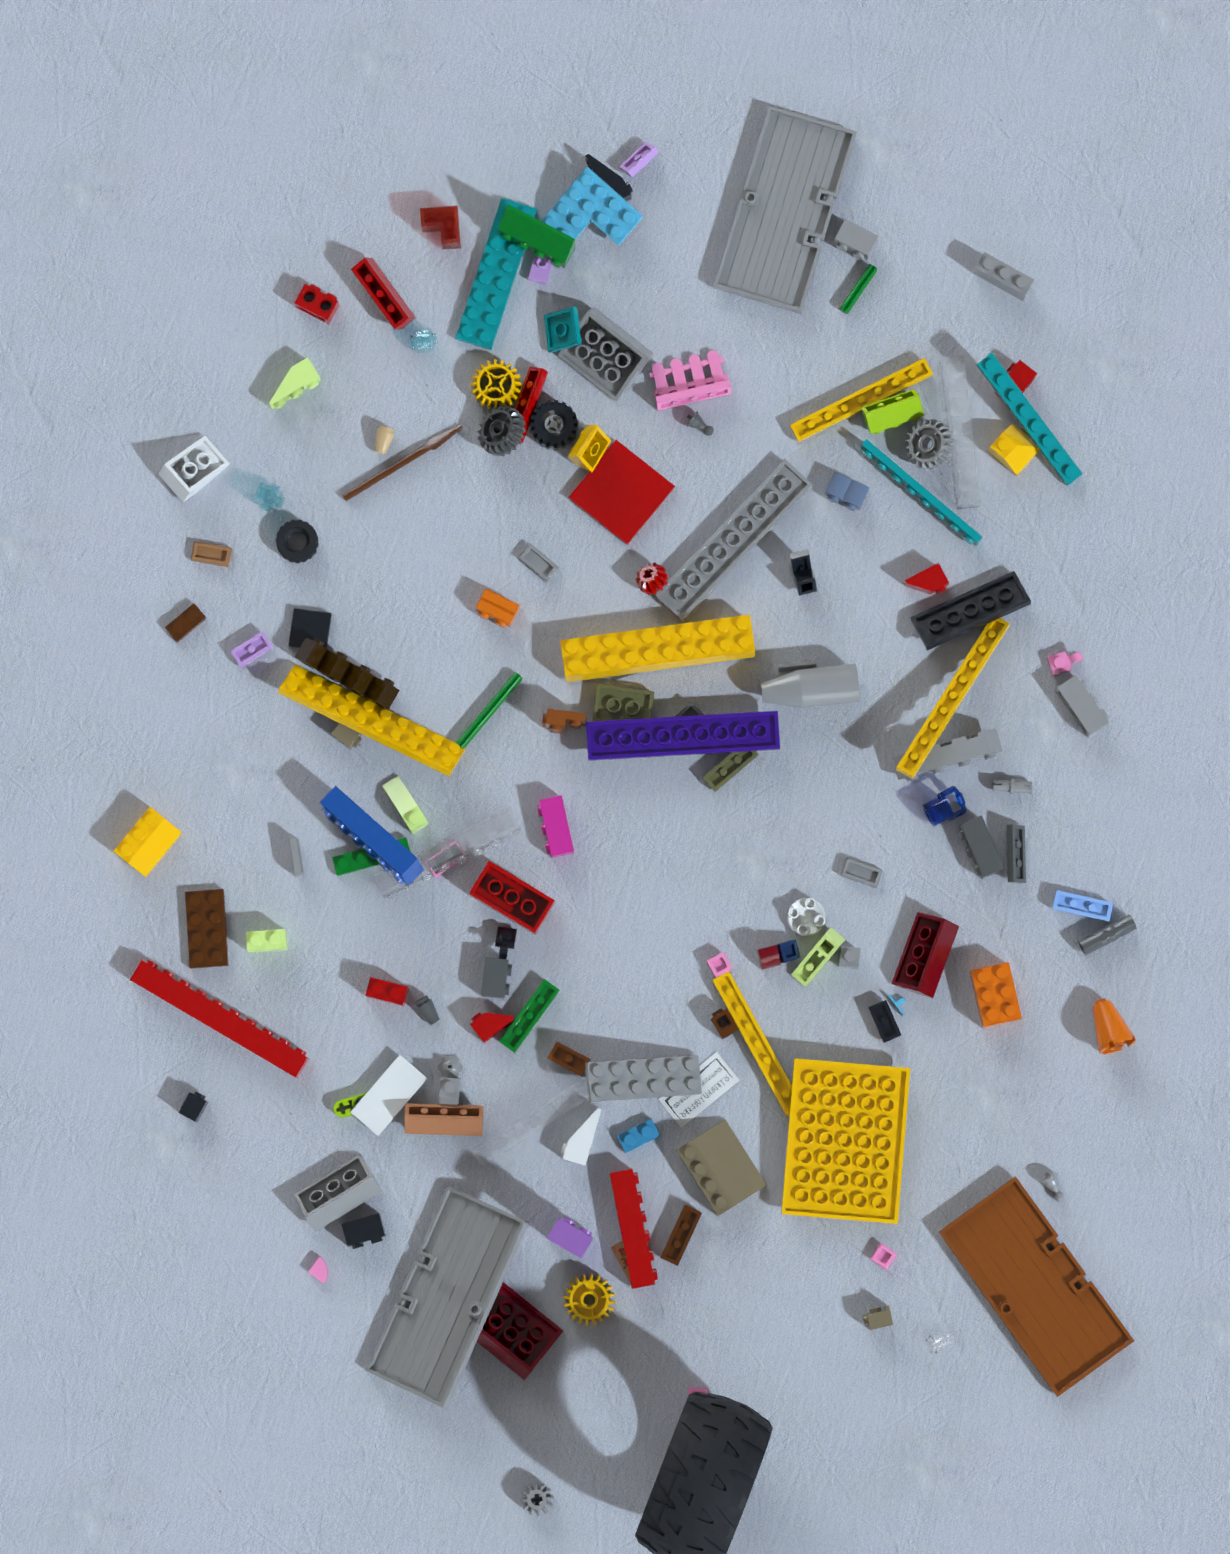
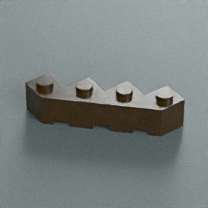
(344, 672)

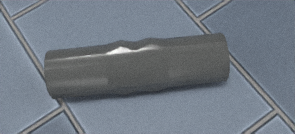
(1107, 935)

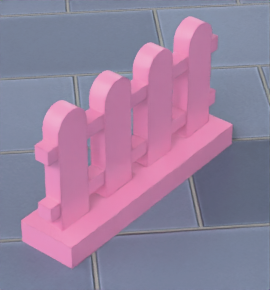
(685, 395)

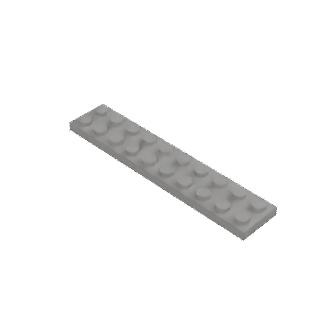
(733, 540)

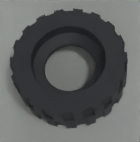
(290, 528)

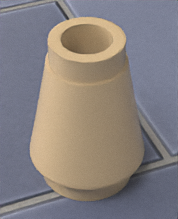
(383, 439)

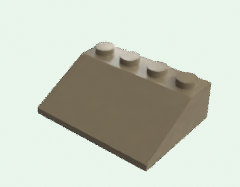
(721, 1167)

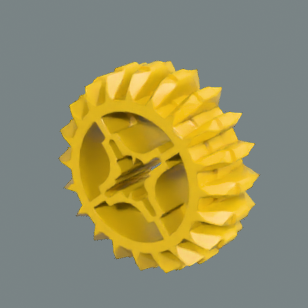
(502, 379)

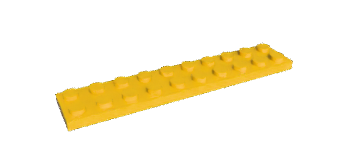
(371, 720)

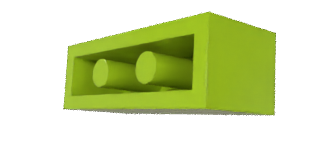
(892, 411)

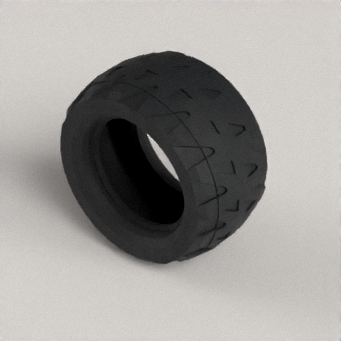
(704, 1477)

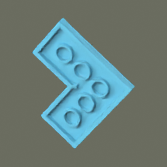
(593, 201)

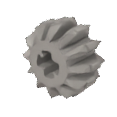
(542, 1503)

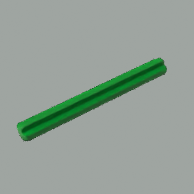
(489, 710)

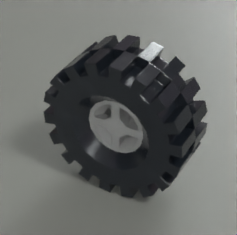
(550, 416)

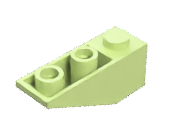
(298, 379)

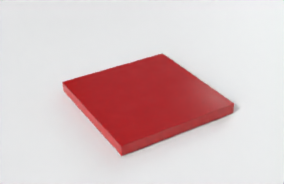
(621, 492)

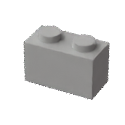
(855, 240)

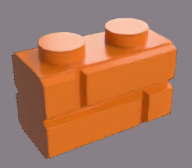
(497, 608)

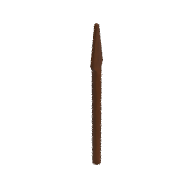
(432, 444)

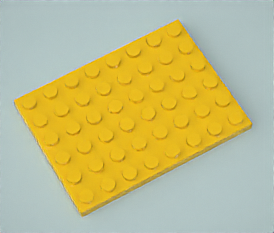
(845, 1141)

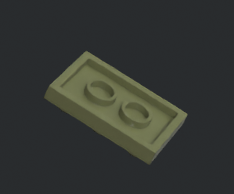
(621, 703)

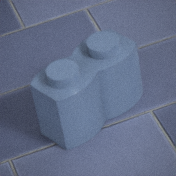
(846, 491)

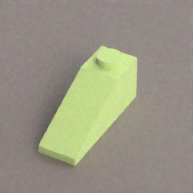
(405, 804)
(818, 957)

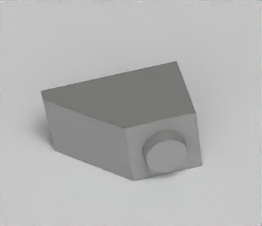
(449, 1091)

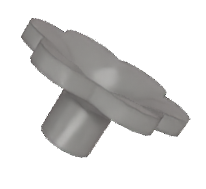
(450, 1072)

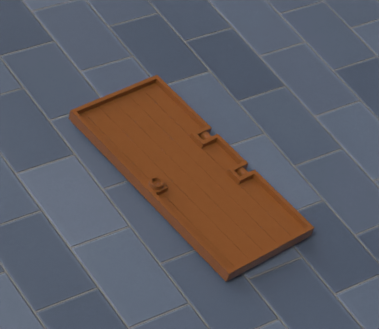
(1033, 1288)

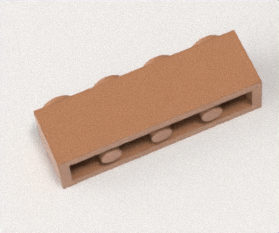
(443, 1119)

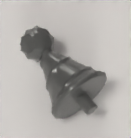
(697, 422)

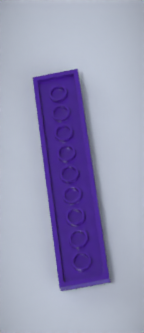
(683, 735)

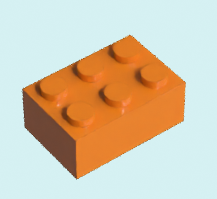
(995, 995)

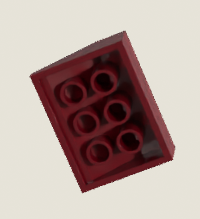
(517, 1332)

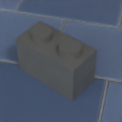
(495, 978)

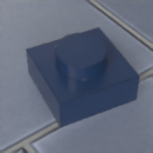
(788, 951)

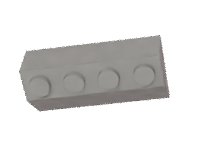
(337, 1193)

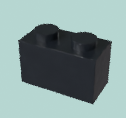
(364, 1230)

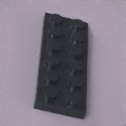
(970, 610)

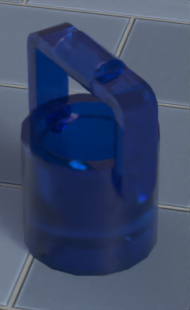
(939, 809)

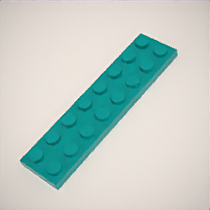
(492, 284)

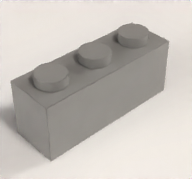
(1003, 276)
(1082, 705)

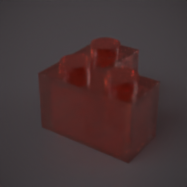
(444, 220)

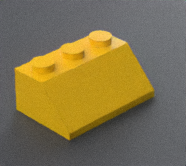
(147, 841)

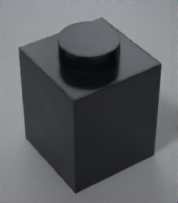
(193, 1106)

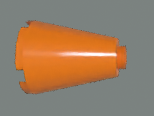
(1110, 1028)

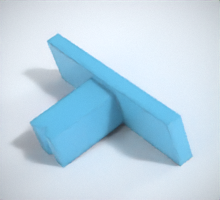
(897, 1004)

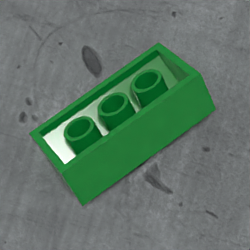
(536, 236)

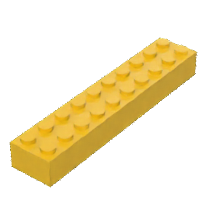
(657, 648)

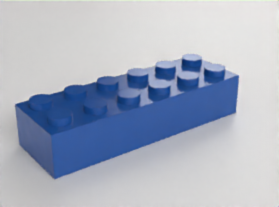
(371, 836)

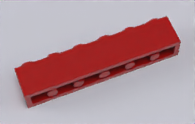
(632, 1228)

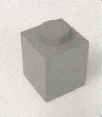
(849, 957)

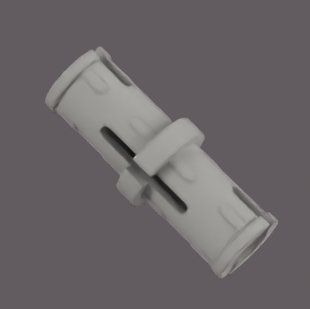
(1012, 786)

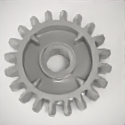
(918, 444)

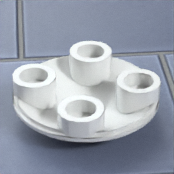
(806, 916)

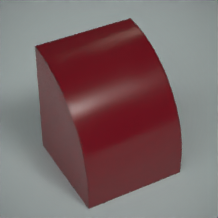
(769, 957)

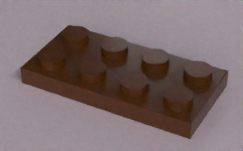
(206, 928)

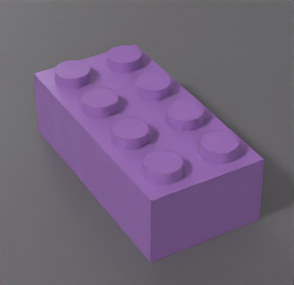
(570, 1237)

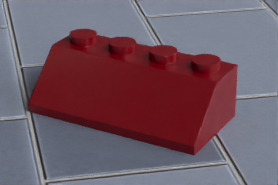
(925, 954)

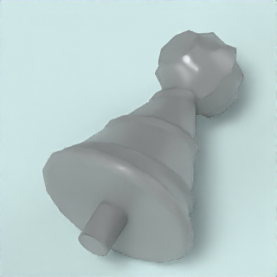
(1052, 1183)

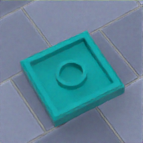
(562, 329)

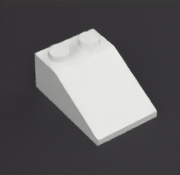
(193, 468)

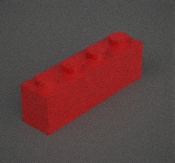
(383, 293)

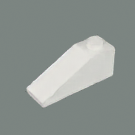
(580, 1143)

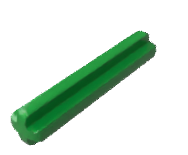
(858, 289)

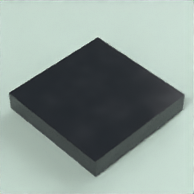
(309, 625)

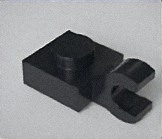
(505, 939)

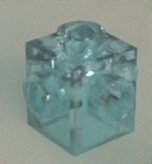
(264, 492)

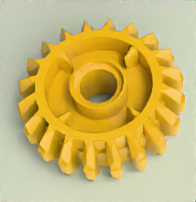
(601, 1303)

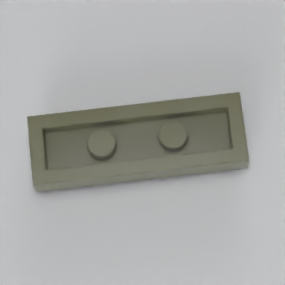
(728, 768)

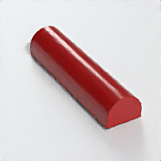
(530, 394)

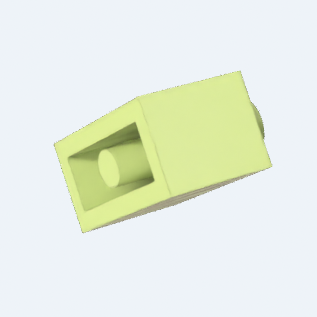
(266, 940)

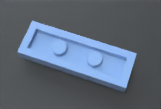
(1082, 906)

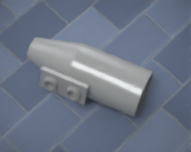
(807, 686)

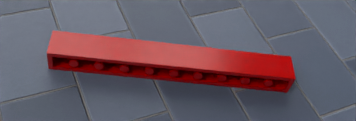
(220, 1019)

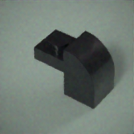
(802, 572)

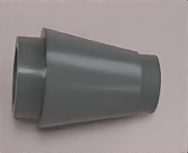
(427, 1010)

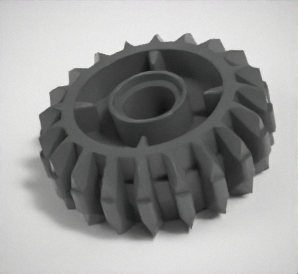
(501, 430)

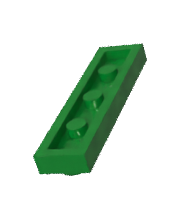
(357, 860)
(529, 1016)

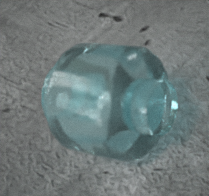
(423, 340)

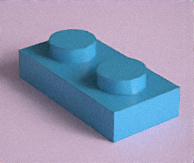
(638, 1135)

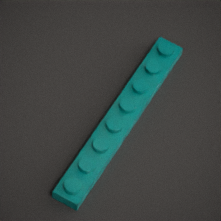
(1029, 419)
(926, 498)

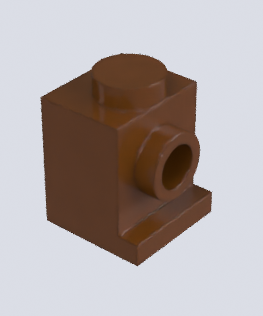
(731, 1026)

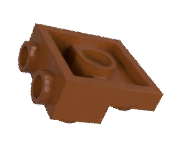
(557, 719)

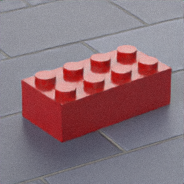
(512, 897)

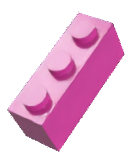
(555, 827)

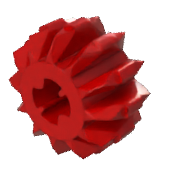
(651, 578)

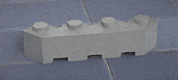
(955, 752)

